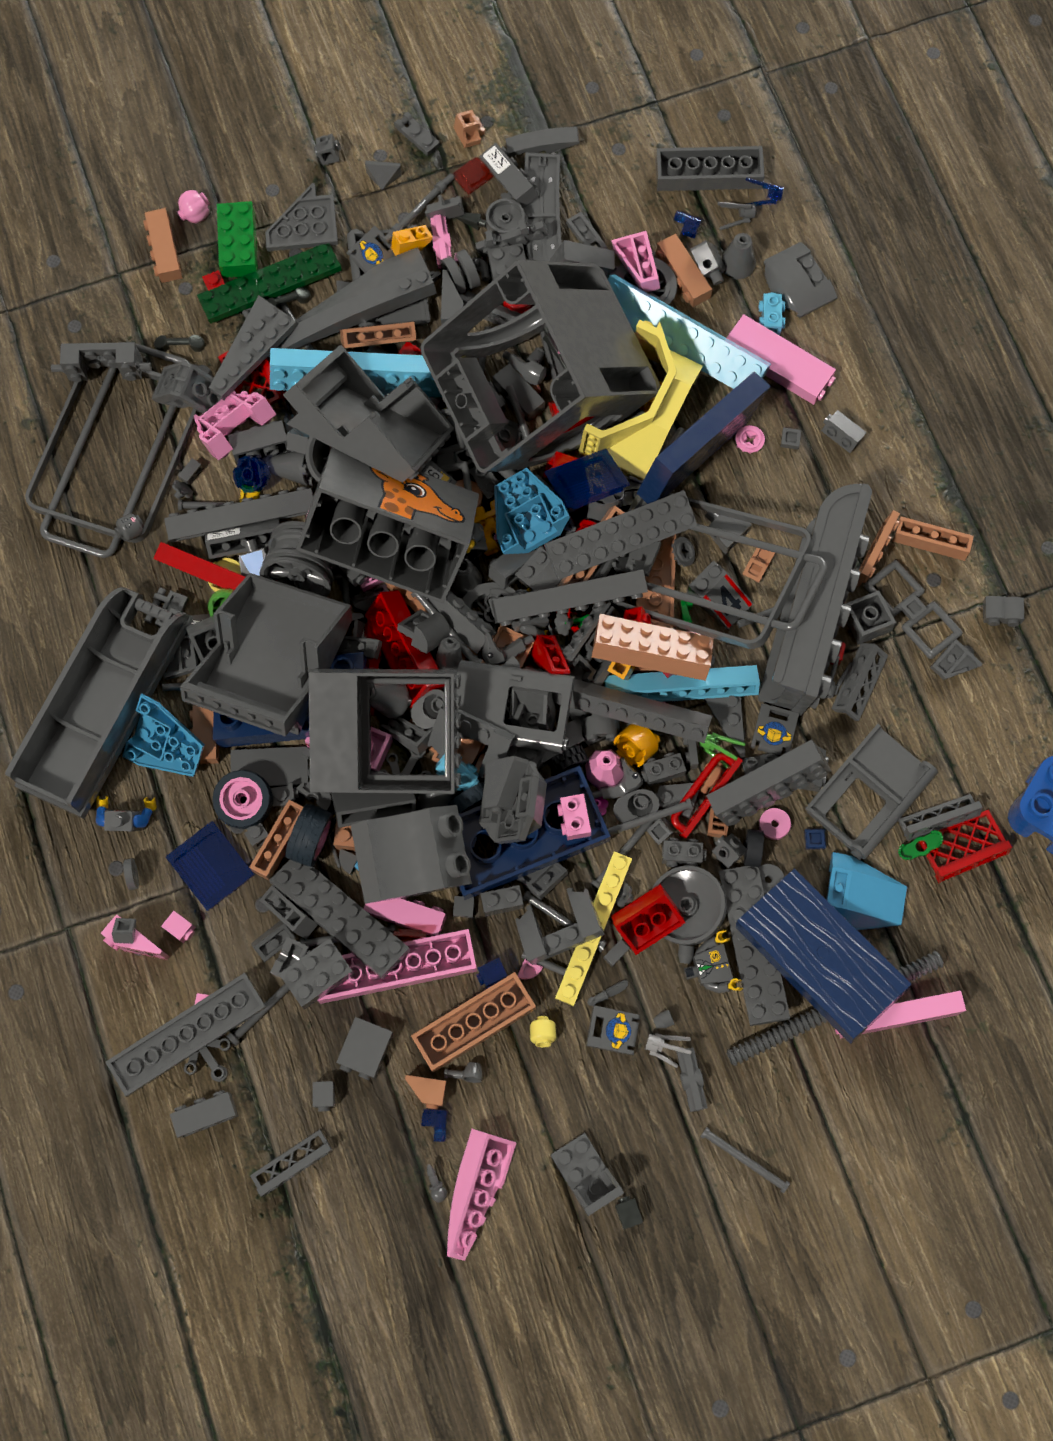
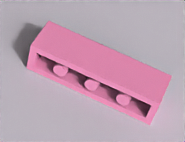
(409, 915)

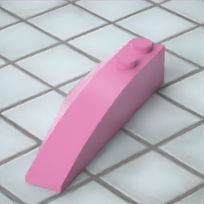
(478, 1179)

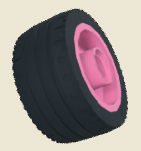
(228, 797)
(309, 835)

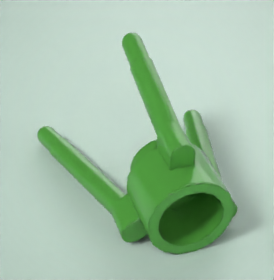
(711, 744)

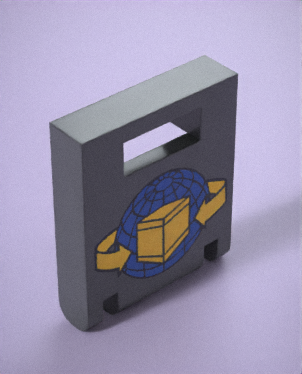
(370, 251)
(772, 732)
(616, 1032)

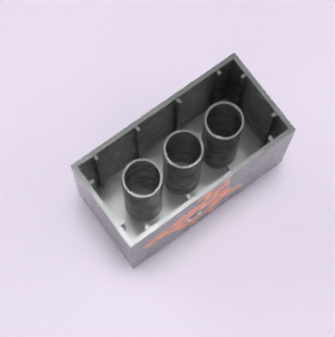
(389, 528)

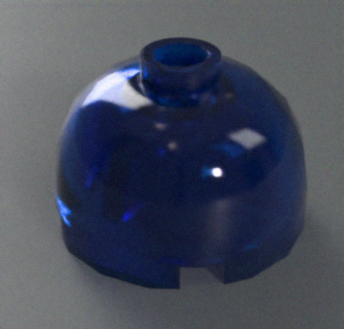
(251, 474)

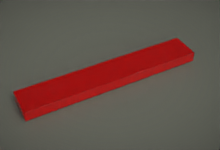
(197, 567)

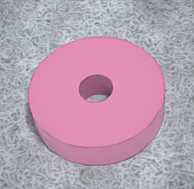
(780, 817)

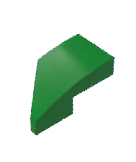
(684, 614)

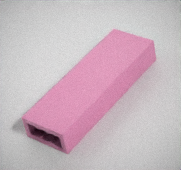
(789, 363)
(918, 1011)

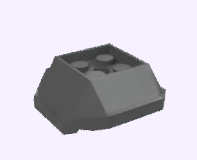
(525, 814)

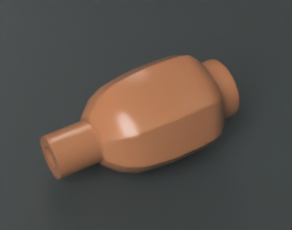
(712, 778)

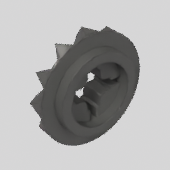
(683, 544)

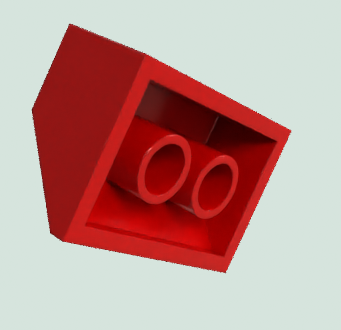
(648, 919)

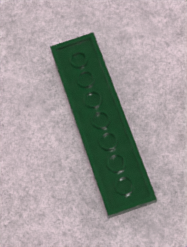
(269, 282)

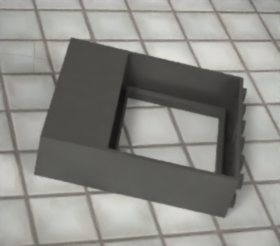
(343, 731)

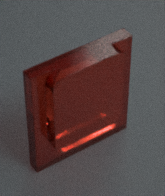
(472, 175)
(409, 934)

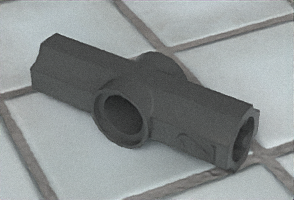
(692, 1080)

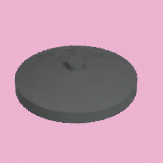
(699, 901)

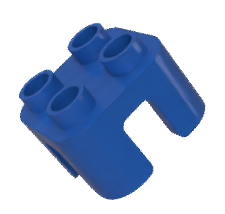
(1034, 807)

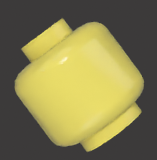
(542, 1032)

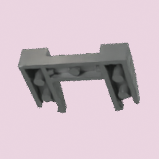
(408, 735)
(497, 739)
(541, 948)

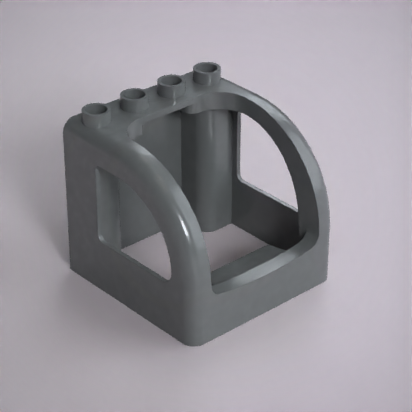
(602, 355)

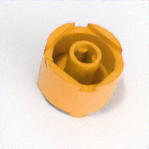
(636, 744)

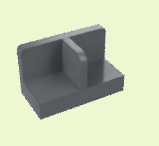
(449, 208)

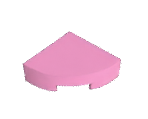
(529, 971)

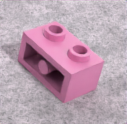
(575, 817)

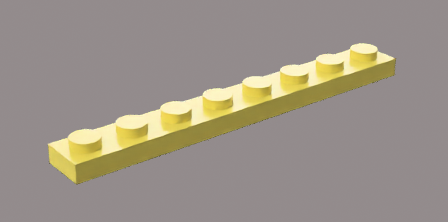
(585, 952)

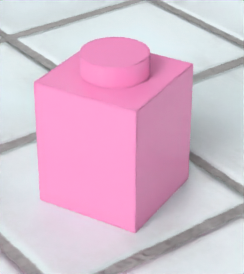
(179, 927)

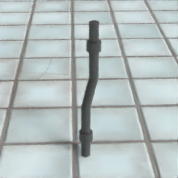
(440, 187)

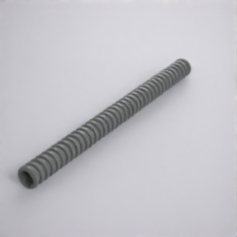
(814, 1018)

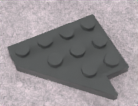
(305, 223)

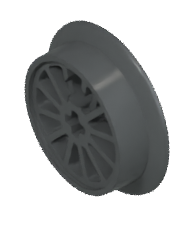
(664, 273)
(485, 592)

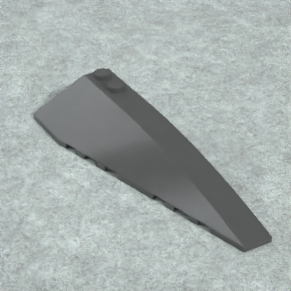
(375, 293)

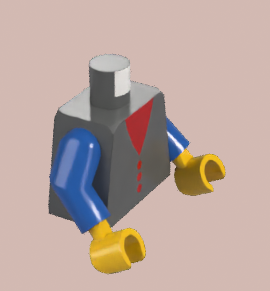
(123, 819)

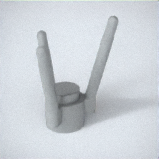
(656, 1044)

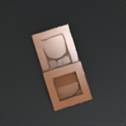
(758, 564)

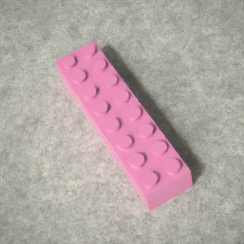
(427, 961)

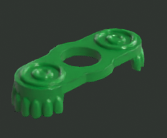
(909, 851)

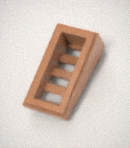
(716, 832)

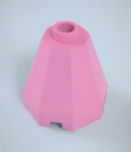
(604, 768)

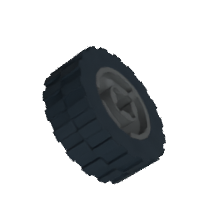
(468, 799)

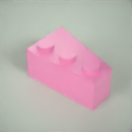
(638, 260)

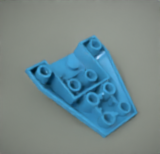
(527, 513)
(163, 741)
(864, 894)

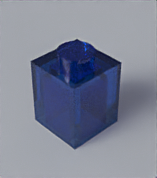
(491, 973)

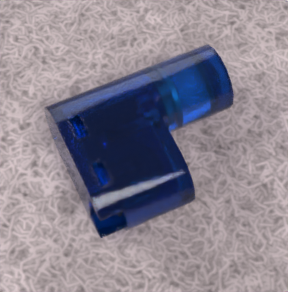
(690, 222)
(438, 1120)

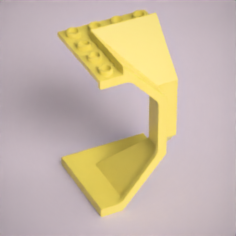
(640, 439)

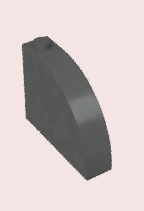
(358, 807)

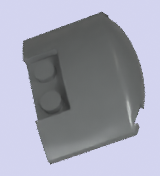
(798, 280)

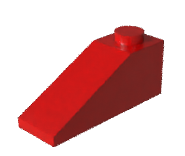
(548, 655)

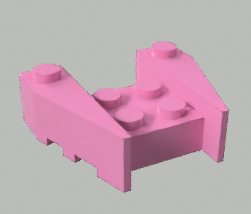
(228, 414)

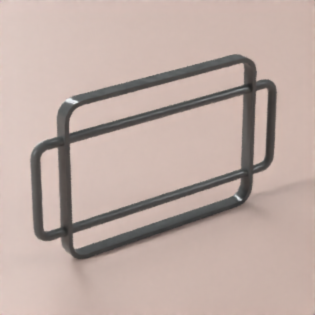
(50, 512)
(770, 622)

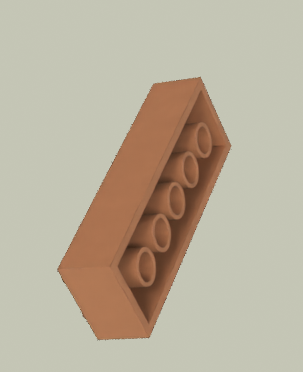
(652, 647)
(473, 1022)

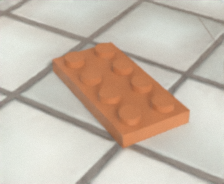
(875, 552)

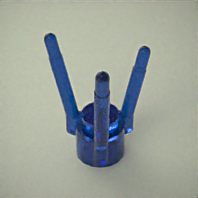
(774, 192)

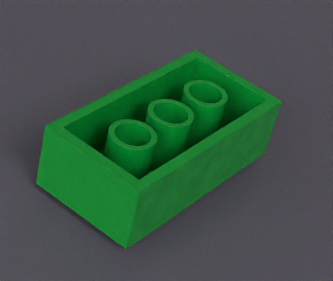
(237, 239)

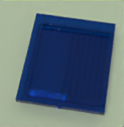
(587, 479)
(209, 865)

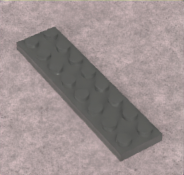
(620, 535)
(340, 917)
(760, 979)
(185, 1035)

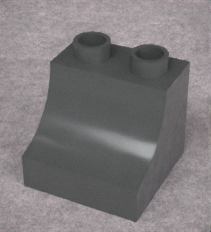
(411, 854)

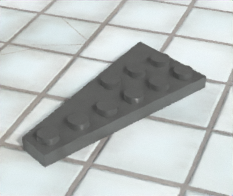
(261, 330)

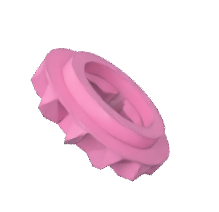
(751, 432)

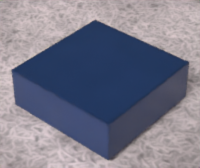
(814, 839)

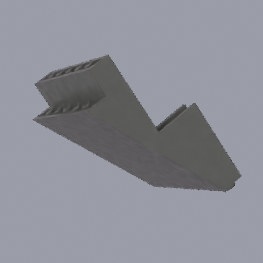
(352, 415)
(264, 654)

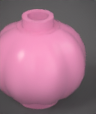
(193, 206)

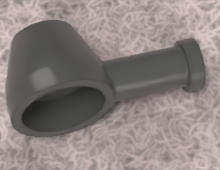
(471, 1073)

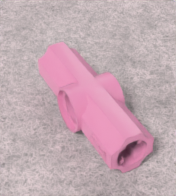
(441, 238)

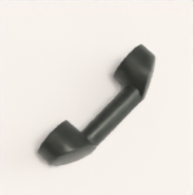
(302, 295)
(196, 342)

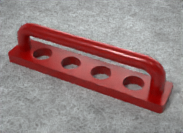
(686, 829)

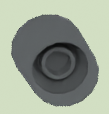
(426, 708)
(635, 805)

